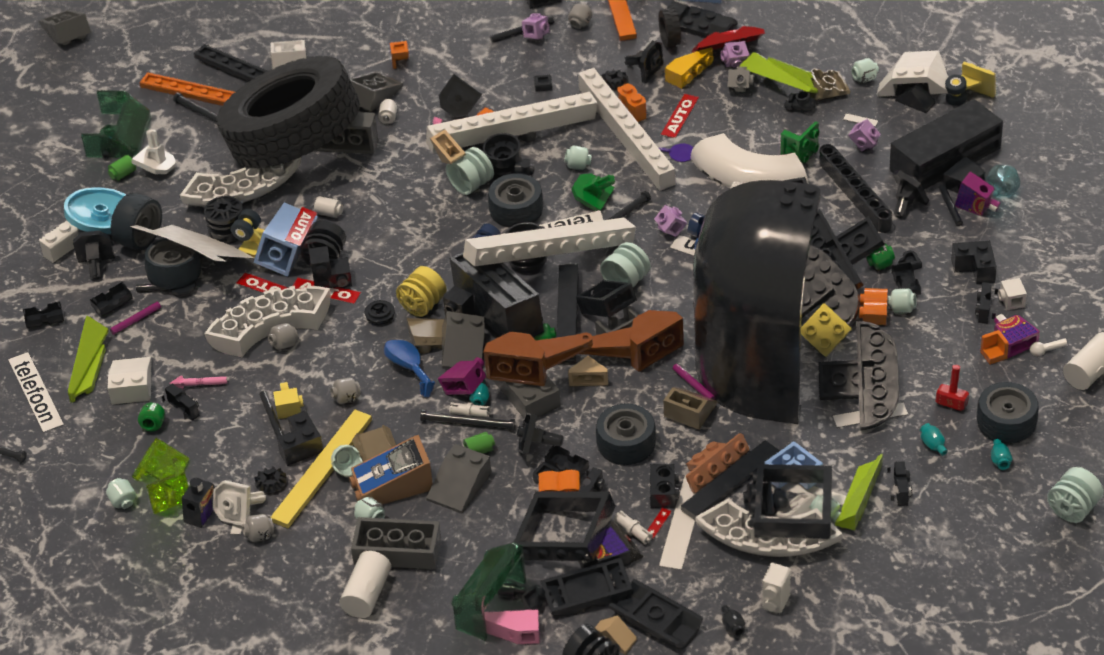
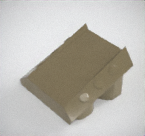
(828, 84)
(425, 333)
(373, 442)

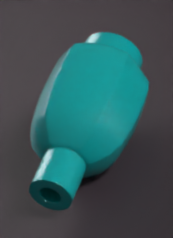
(480, 395)
(933, 438)
(1001, 455)

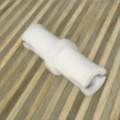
(469, 410)
(633, 527)

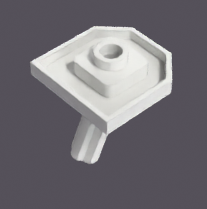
(154, 157)
(233, 501)

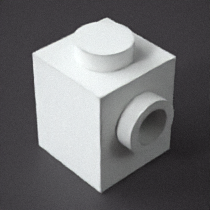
(1012, 294)

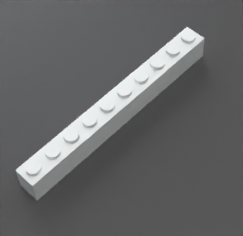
(517, 120)
(628, 130)
(548, 241)

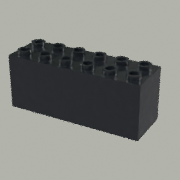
(943, 142)
(499, 296)

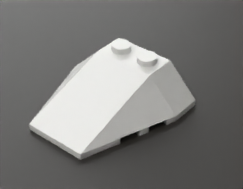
(916, 68)

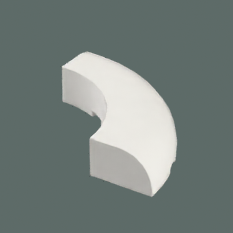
(731, 163)
(242, 184)
(255, 317)
(732, 527)

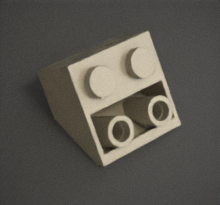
(687, 407)

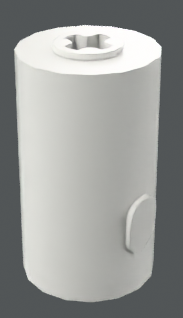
(1086, 364)
(365, 584)

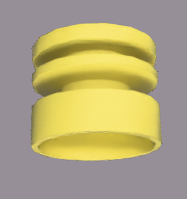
(421, 291)

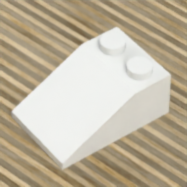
(287, 51)
(130, 380)

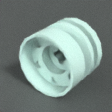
(470, 171)
(626, 264)
(1075, 494)

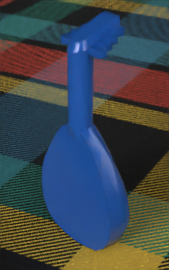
(407, 356)

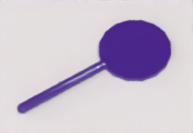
(679, 152)

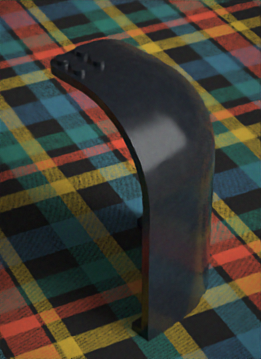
(751, 296)

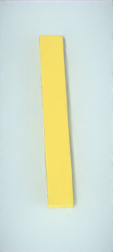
(318, 471)

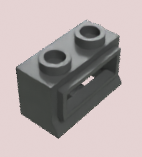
(614, 324)

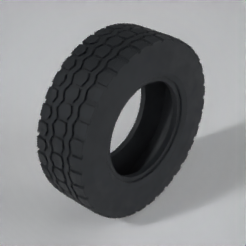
(288, 112)

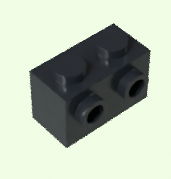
(458, 301)

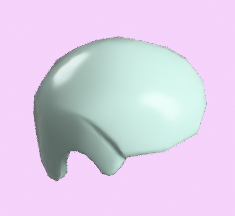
(344, 459)

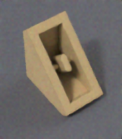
(447, 147)
(588, 373)
(618, 632)

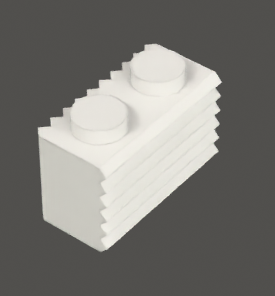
(58, 241)
(776, 588)

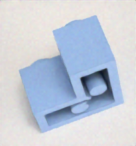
(793, 455)

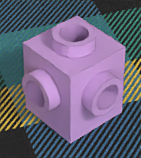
(535, 26)
(734, 53)
(864, 135)
(670, 220)

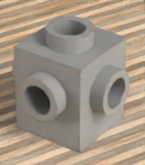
(734, 75)

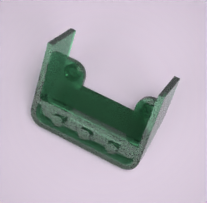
(129, 131)
(475, 596)

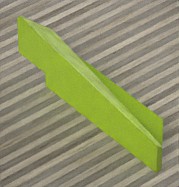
(780, 72)
(88, 358)
(859, 494)

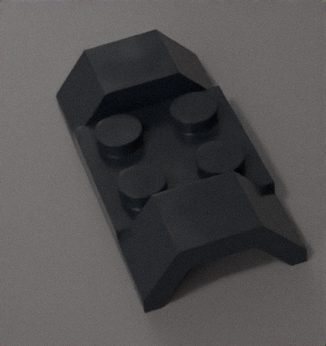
(701, 21)
(658, 615)

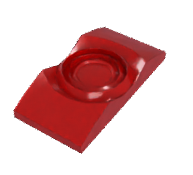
(718, 40)

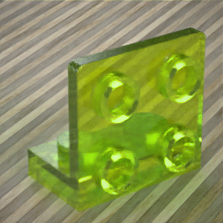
(156, 460)
(169, 490)

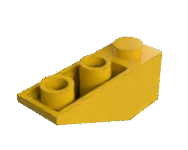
(686, 68)

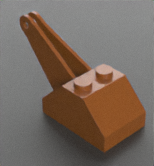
(647, 341)
(525, 361)

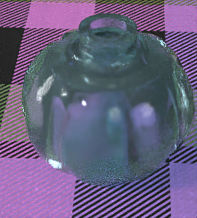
(1003, 179)

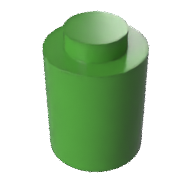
(121, 168)
(481, 442)

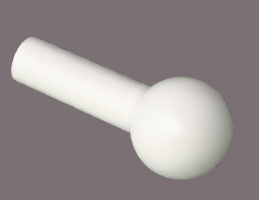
(1039, 348)

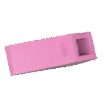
(514, 626)

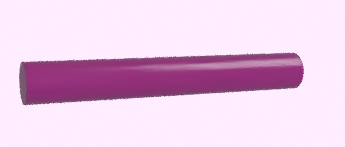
(136, 317)
(692, 381)

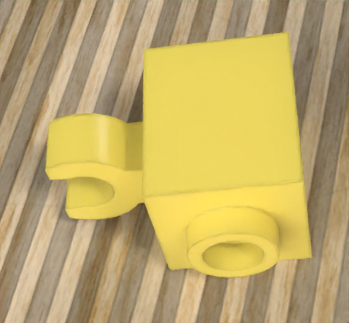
(287, 401)

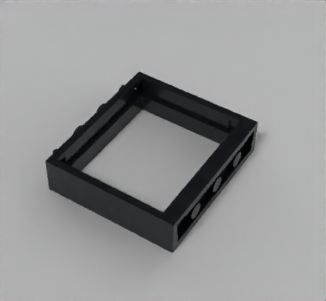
(551, 501)
(786, 526)

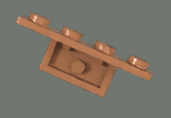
(714, 460)

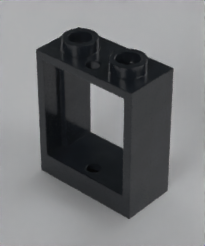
(607, 298)

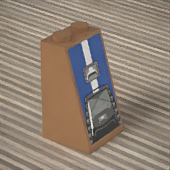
(393, 473)

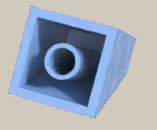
(273, 249)

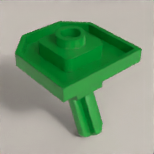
(593, 190)

